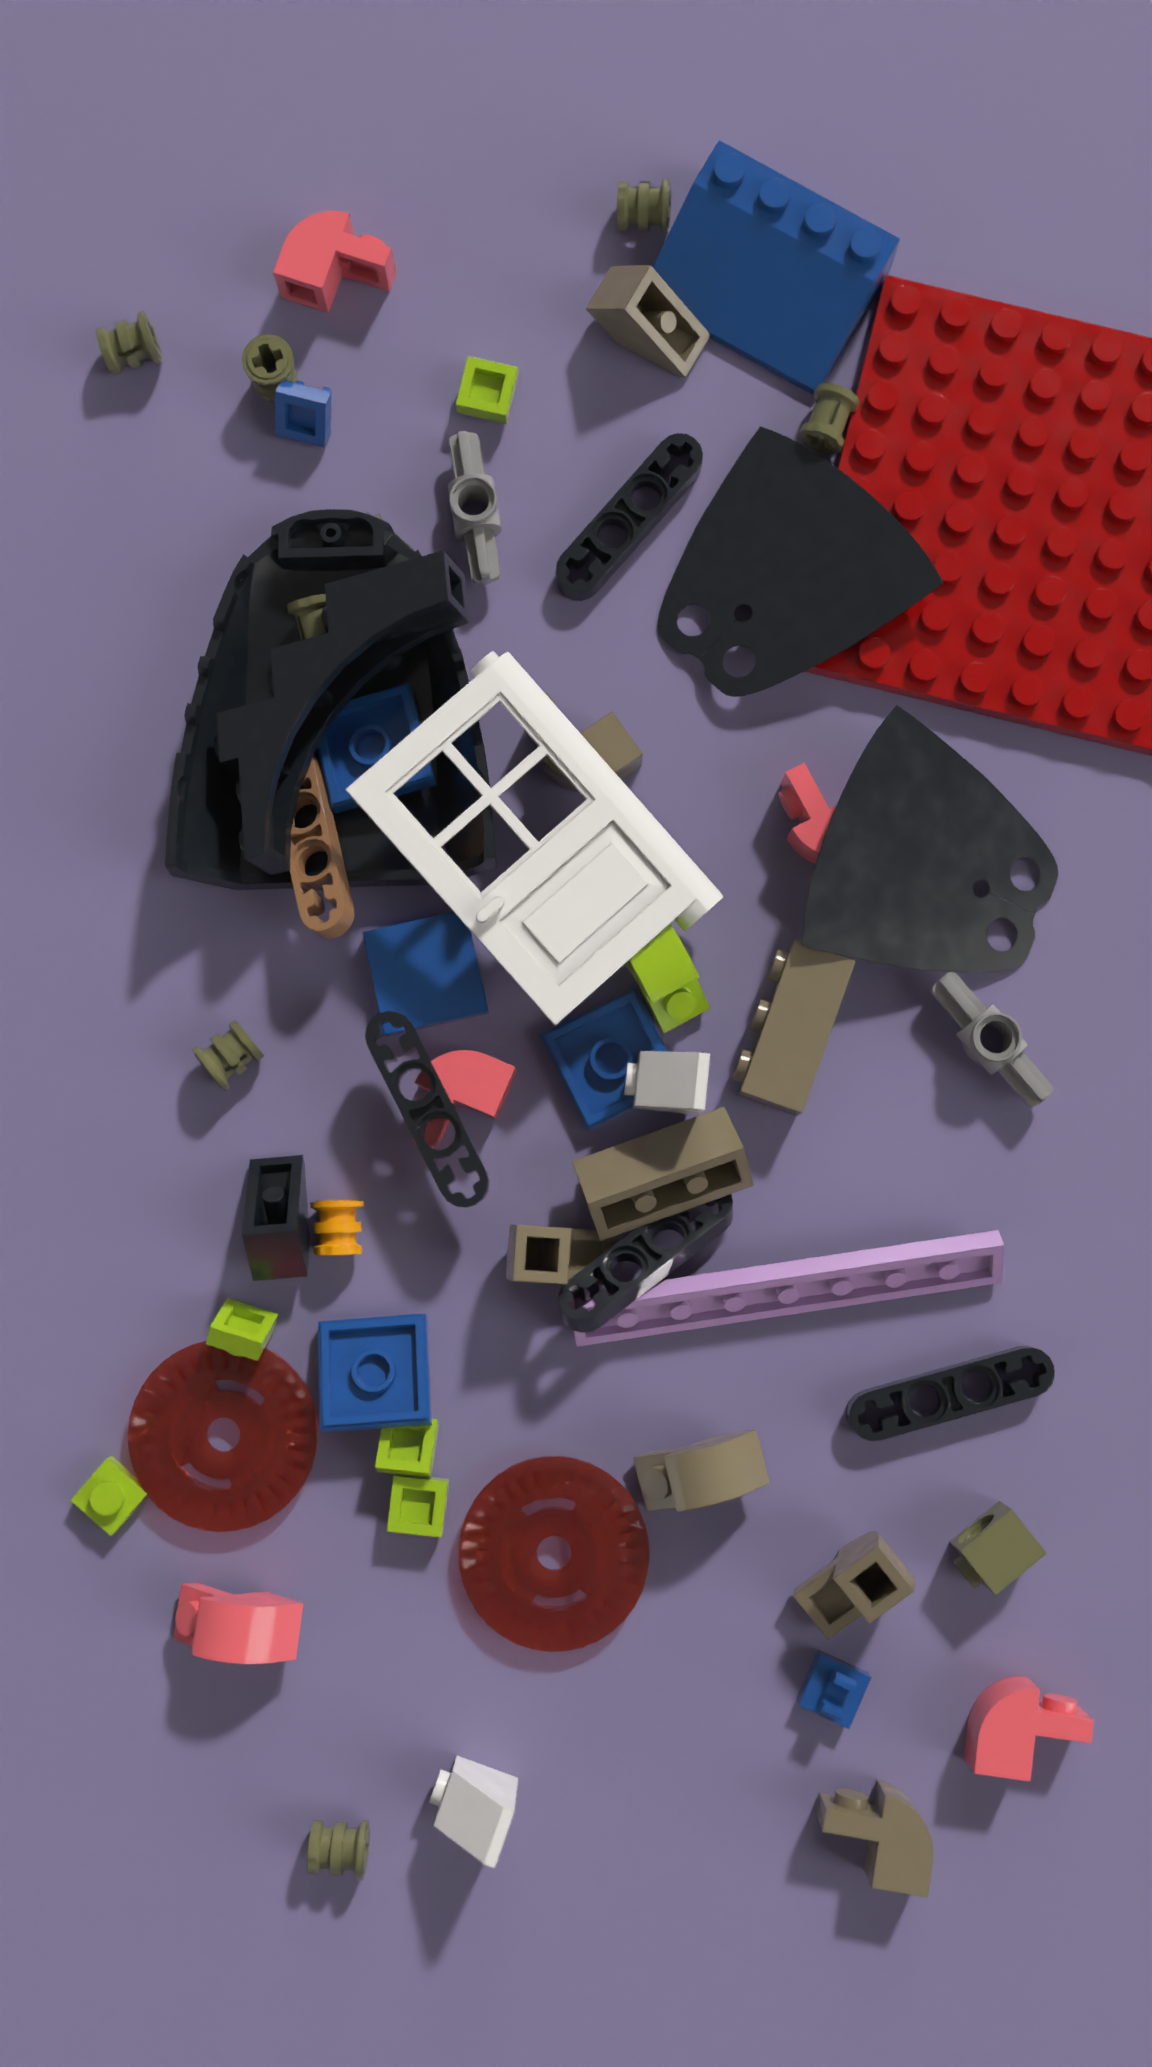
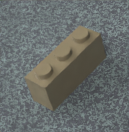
(793, 1027)
(663, 1173)

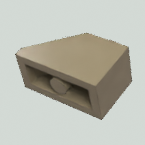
(648, 318)

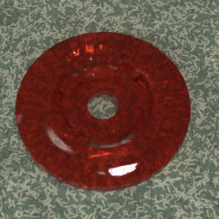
(172, 1428)
(503, 1565)

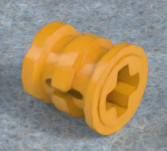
(337, 1227)

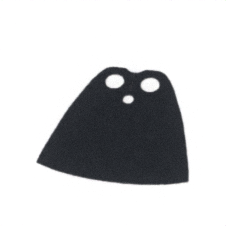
(803, 553)
(906, 856)

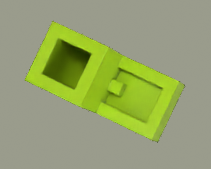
(668, 980)

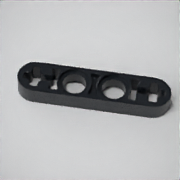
(625, 514)
(421, 1112)
(653, 1261)
(951, 1400)

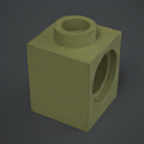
(996, 1549)

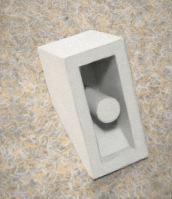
(669, 1081)
(475, 1807)

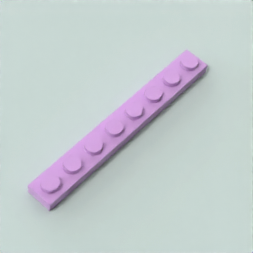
(805, 1286)

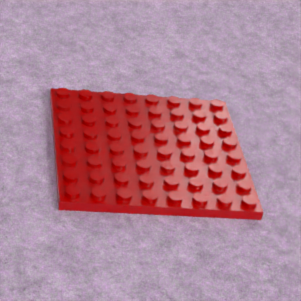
(1028, 484)

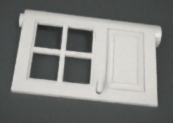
(580, 893)

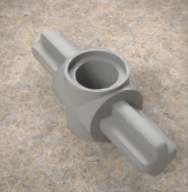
(479, 530)
(1011, 1060)

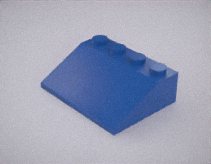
(773, 266)

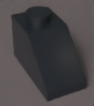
(276, 1218)

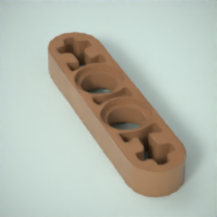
(333, 879)

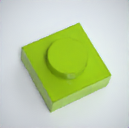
(487, 389)
(242, 1329)
(407, 1450)
(110, 1495)
(418, 1505)

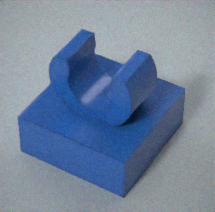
(303, 413)
(833, 1689)

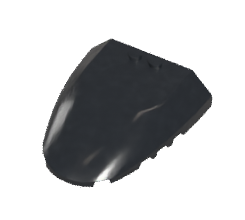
(234, 672)

